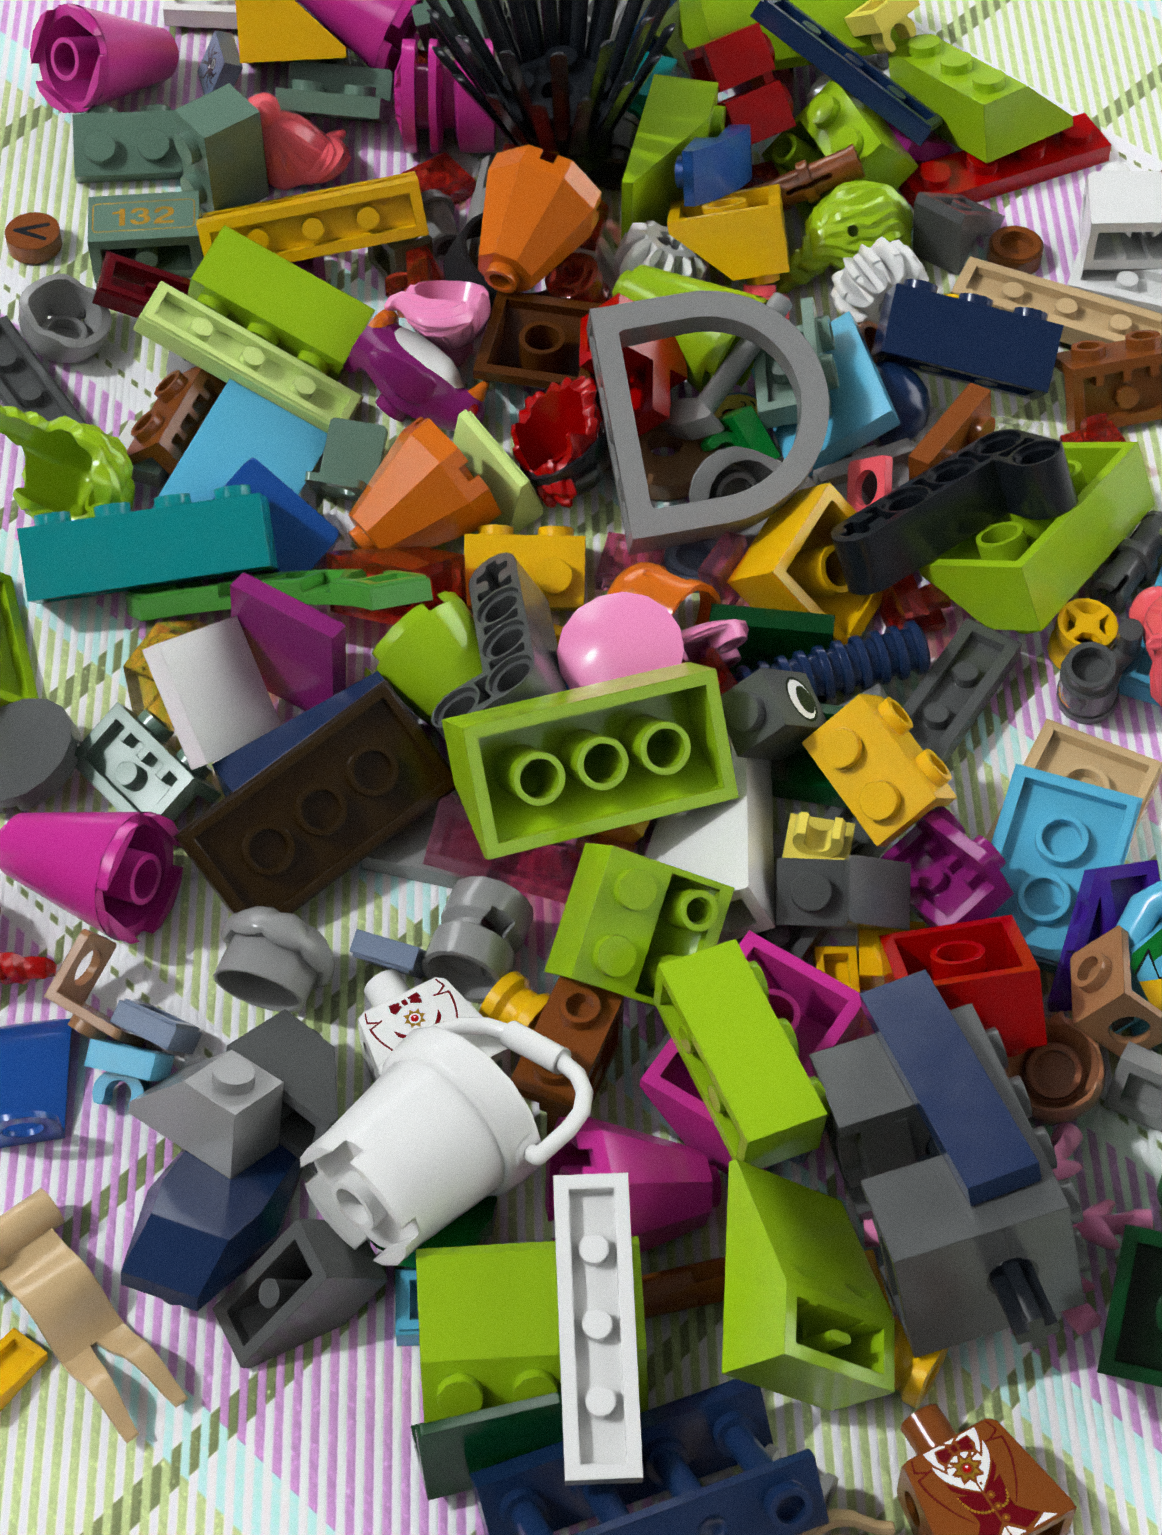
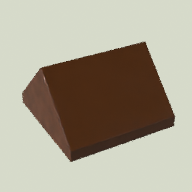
(532, 340)

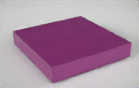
(292, 643)

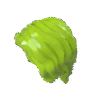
(842, 222)
(67, 464)

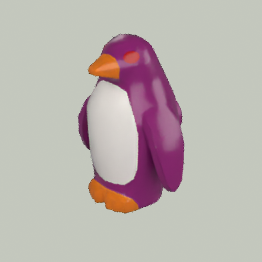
(413, 374)

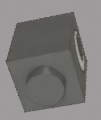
(771, 714)

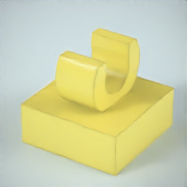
(879, 17)
(818, 837)

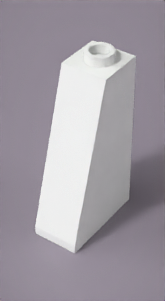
(729, 845)

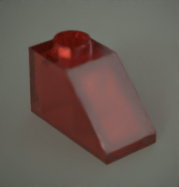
(442, 567)

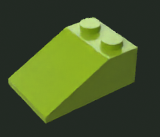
(671, 118)

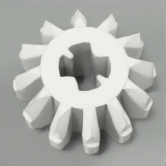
(654, 247)
(870, 275)

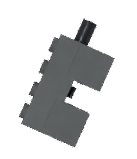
(948, 1263)

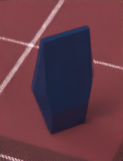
(207, 1229)

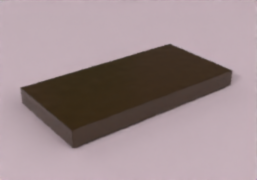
(319, 806)

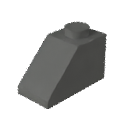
(308, 1070)
(297, 1292)

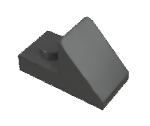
(948, 226)
(843, 893)

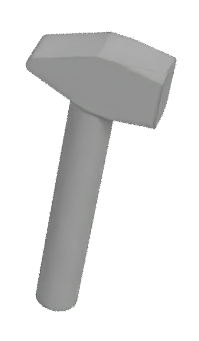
(695, 416)

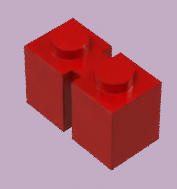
(739, 58)

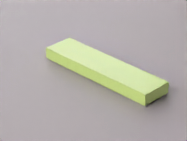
(240, 355)

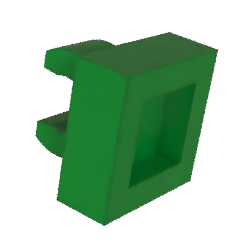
(744, 430)

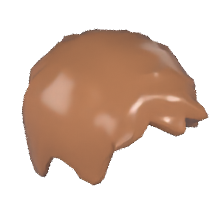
(1063, 1075)

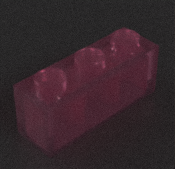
(538, 871)

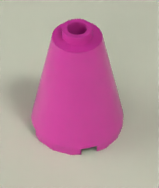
(368, 27)
(97, 57)
(97, 866)

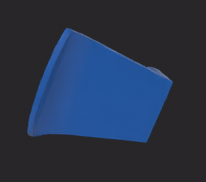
(34, 1081)

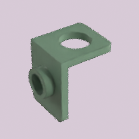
(349, 459)

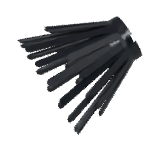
(557, 89)

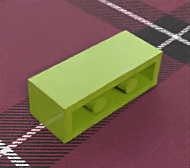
(279, 302)
(741, 1055)

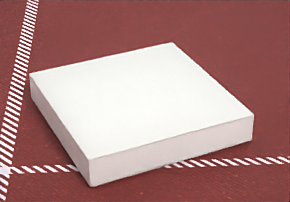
(212, 691)

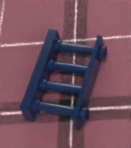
(679, 1446)

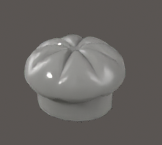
(273, 959)

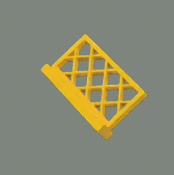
(326, 219)

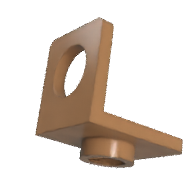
(73, 993)
(1105, 994)

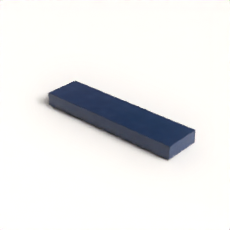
(849, 69)
(950, 1088)

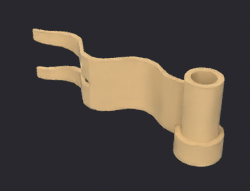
(73, 1308)

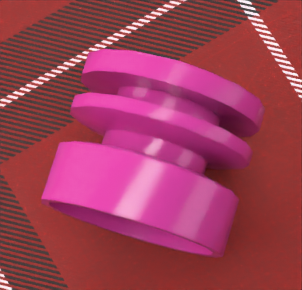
(433, 100)

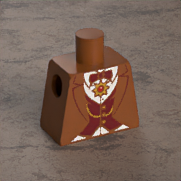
(976, 1482)

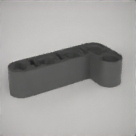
(513, 642)

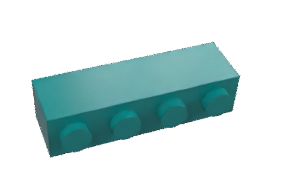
(147, 546)

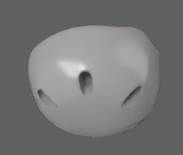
(63, 335)

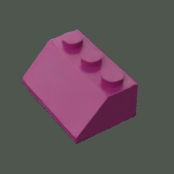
(814, 1004)

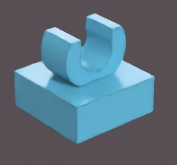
(126, 1064)

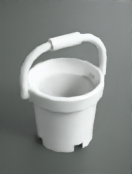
(436, 1136)

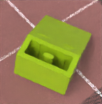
(801, 1296)

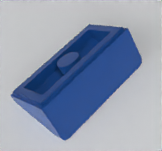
(298, 529)

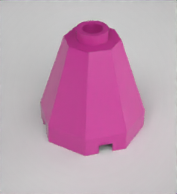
(668, 1181)

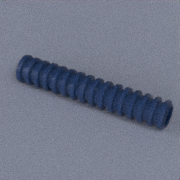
(857, 662)

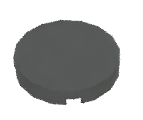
(35, 751)

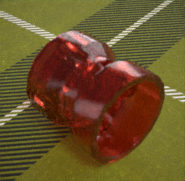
(578, 279)

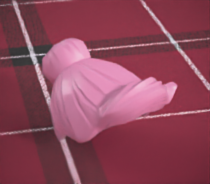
(445, 314)

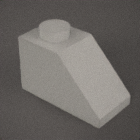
(216, 1111)

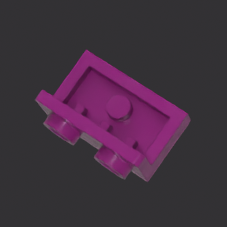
(950, 873)

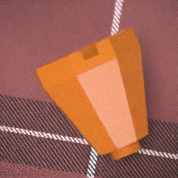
(533, 217)
(421, 494)

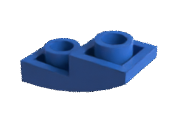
(715, 165)

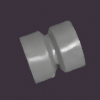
(478, 936)

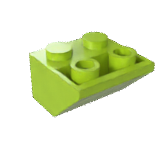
(833, 123)
(630, 918)

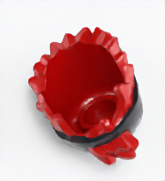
(562, 441)

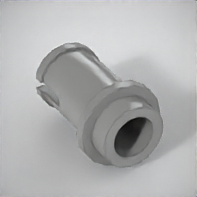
(440, 221)

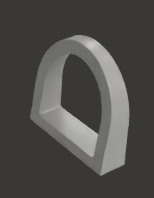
(684, 313)

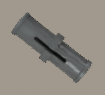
(1130, 563)

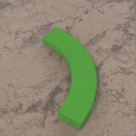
(311, 587)

